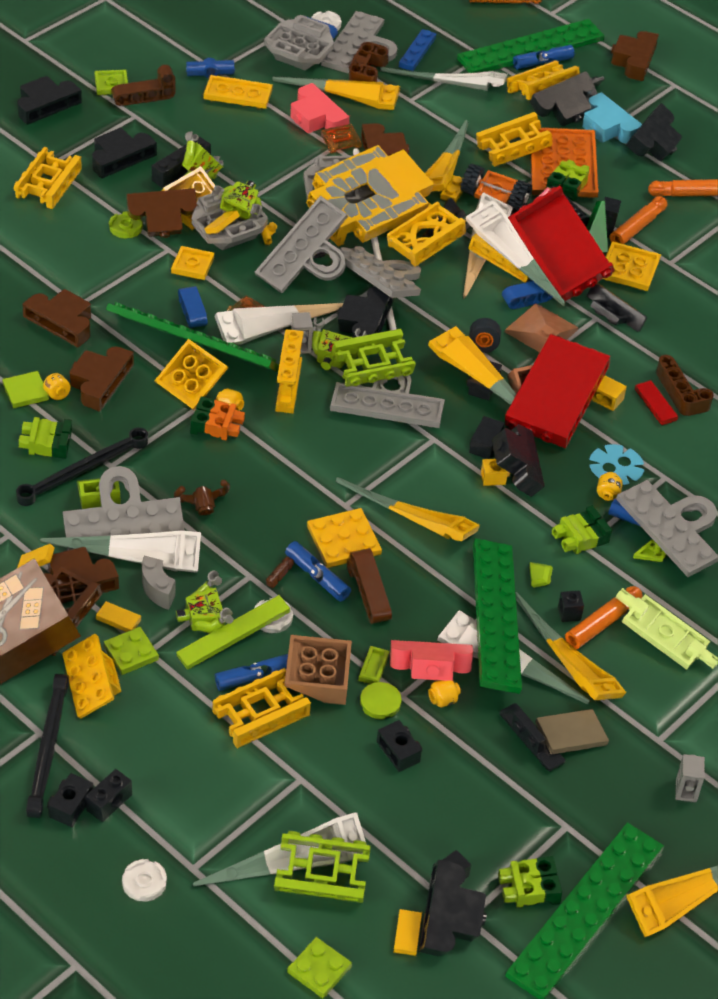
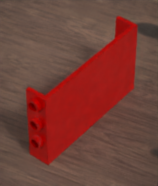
(561, 244)
(558, 390)

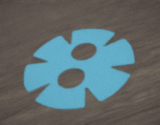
(613, 453)

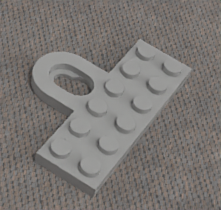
(359, 29)
(302, 244)
(388, 276)
(388, 404)
(125, 518)
(669, 529)

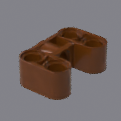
(367, 55)

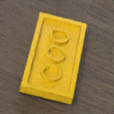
(238, 91)

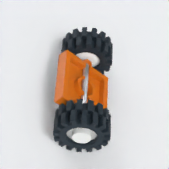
(496, 185)

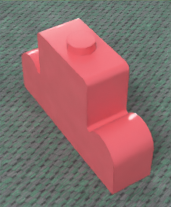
(316, 110)
(431, 659)

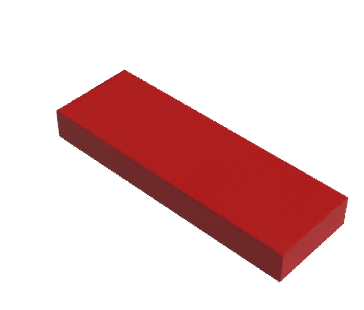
(656, 402)

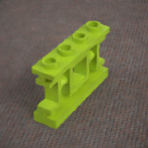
(371, 345)
(319, 885)

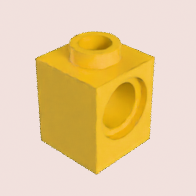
(492, 473)

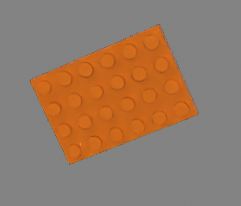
(566, 145)

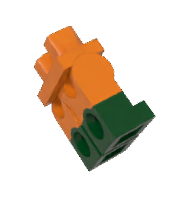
(216, 419)

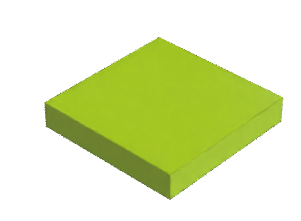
(108, 79)
(25, 389)

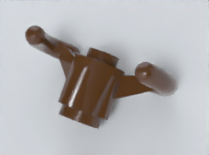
(203, 497)

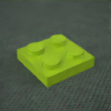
(131, 650)
(319, 967)

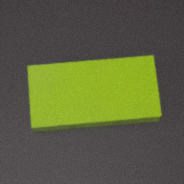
(374, 665)

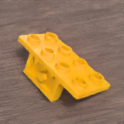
(91, 676)

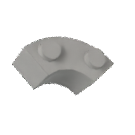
(156, 583)

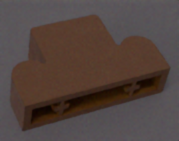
(635, 53)
(375, 135)
(162, 210)
(62, 315)
(100, 375)
(79, 563)

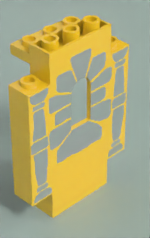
(397, 188)

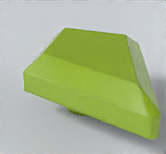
(651, 552)
(540, 574)

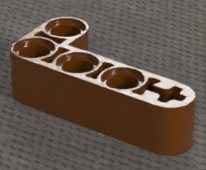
(147, 90)
(683, 396)
(364, 568)

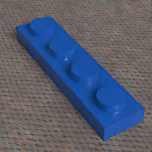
(417, 50)

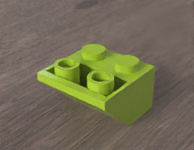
(90, 494)

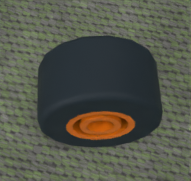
(485, 334)

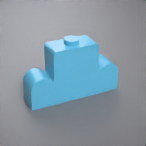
(609, 120)

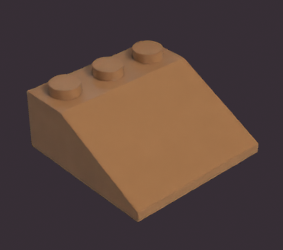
(319, 668)

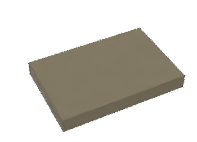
(572, 731)

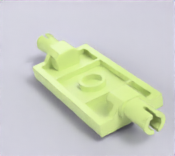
(665, 631)

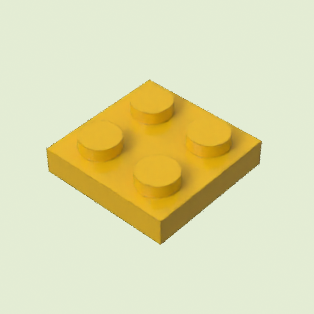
(192, 263)

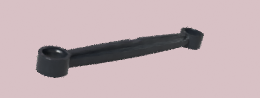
(82, 466)
(47, 745)

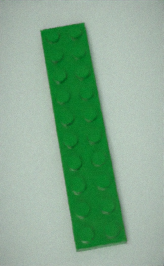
(501, 54)
(197, 337)
(496, 616)
(584, 912)

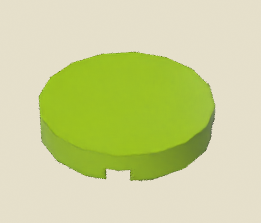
(124, 226)
(380, 700)

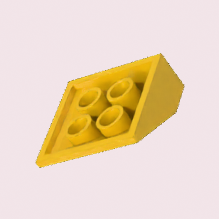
(196, 179)
(191, 374)

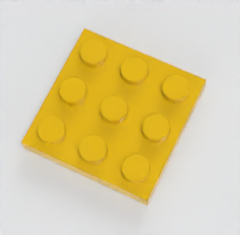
(632, 265)
(341, 534)

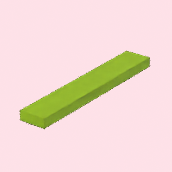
(234, 632)

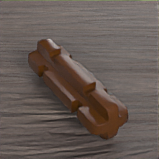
(279, 572)

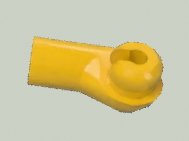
(268, 231)

